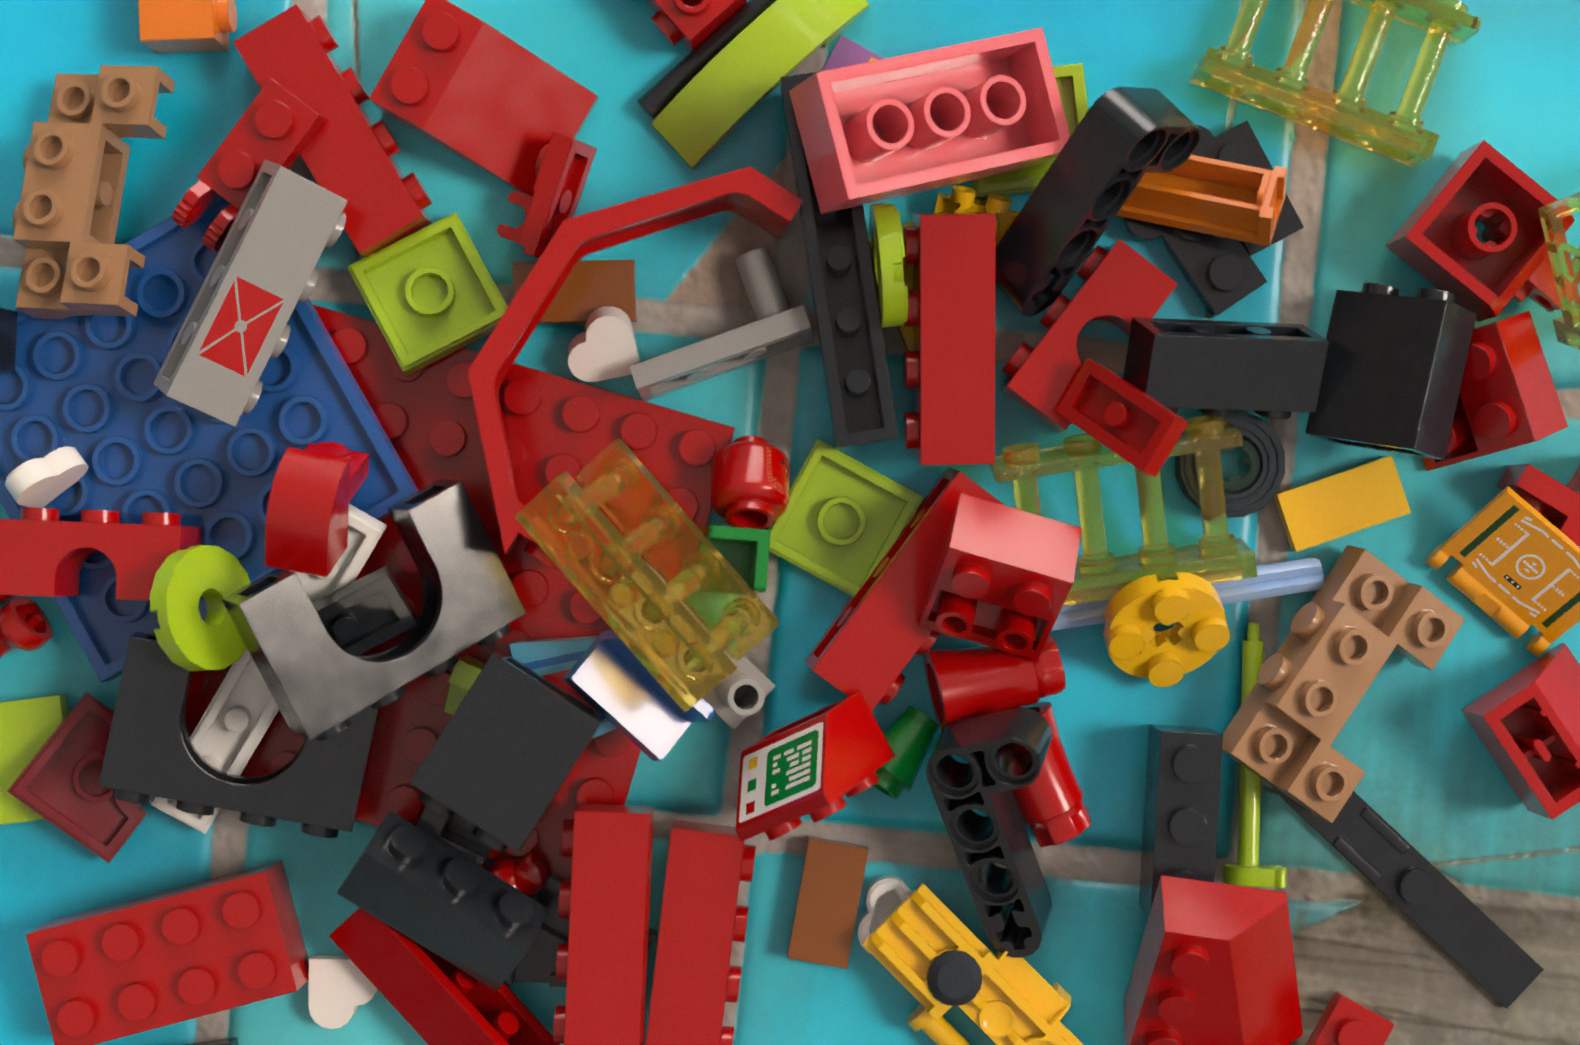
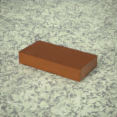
(587, 289)
(827, 902)

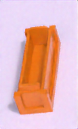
(1212, 199)

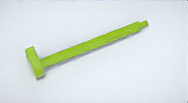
(1247, 869)

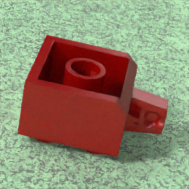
(1443, 242)

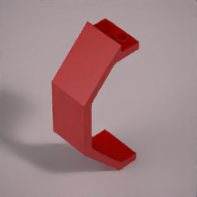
(736, 192)

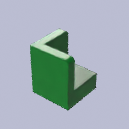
(744, 550)

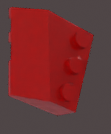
(1214, 968)

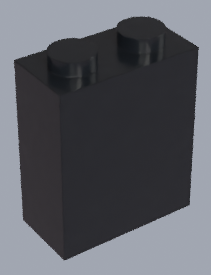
(1392, 370)
(506, 752)

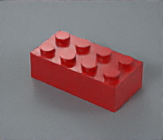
(170, 956)

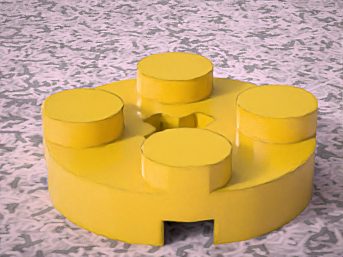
(1169, 653)

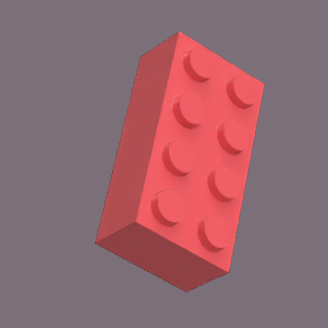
(929, 119)

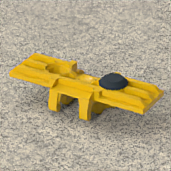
(951, 967)

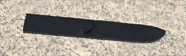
(1426, 898)

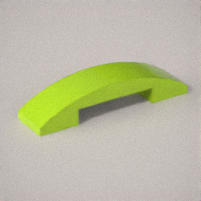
(749, 71)

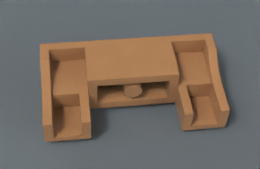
(76, 192)
(1325, 671)

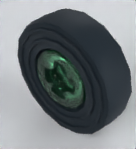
(1262, 472)

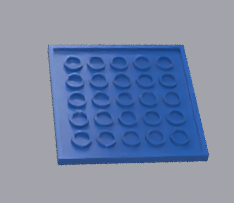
(93, 390)

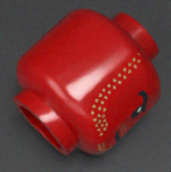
(749, 483)

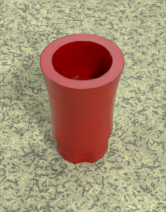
(989, 680)
(1054, 800)

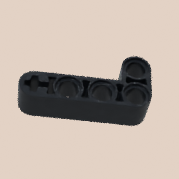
(1084, 189)
(1001, 835)

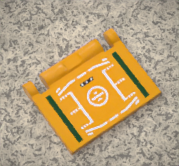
(1516, 569)

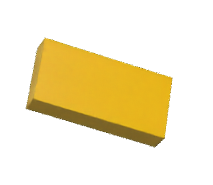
(1341, 503)

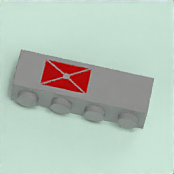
(251, 294)

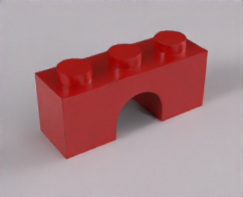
(1114, 290)
(47, 554)

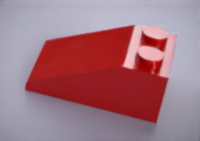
(479, 93)

